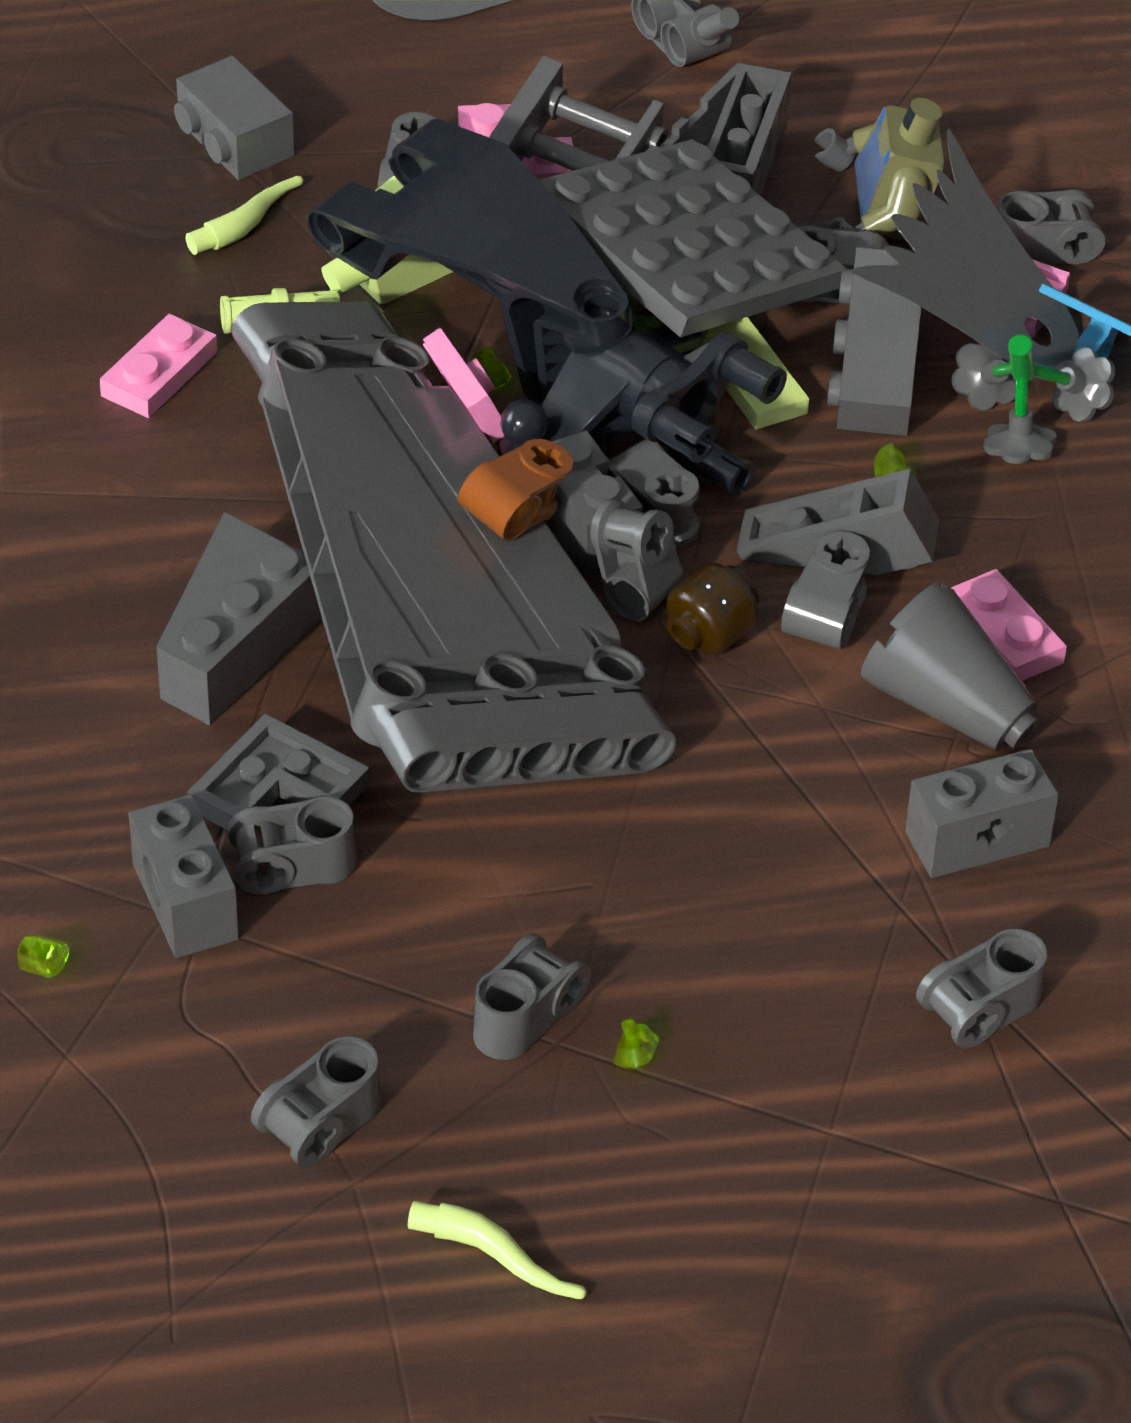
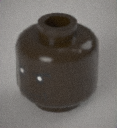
(712, 608)

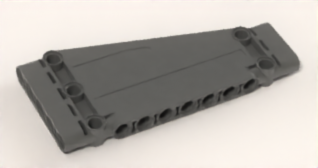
(446, 639)

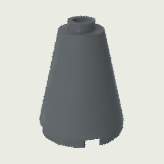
(952, 671)

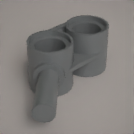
(685, 28)

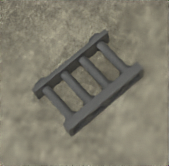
(545, 99)

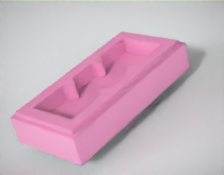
(468, 382)

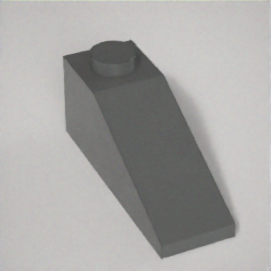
(883, 510)

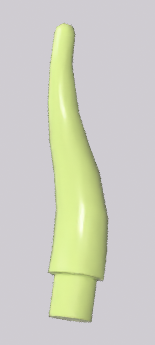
(238, 223)
(476, 1230)

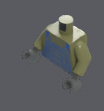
(892, 155)

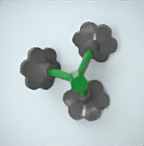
(989, 379)

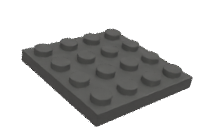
(692, 237)

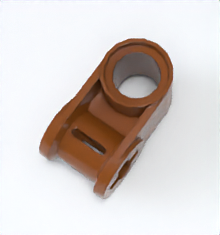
(517, 487)

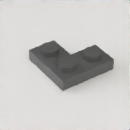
(273, 764)

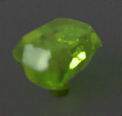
(493, 367)
(890, 460)
(42, 955)
(635, 1046)

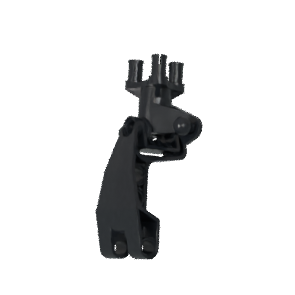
(563, 310)

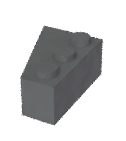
(741, 121)
(877, 353)
(234, 619)

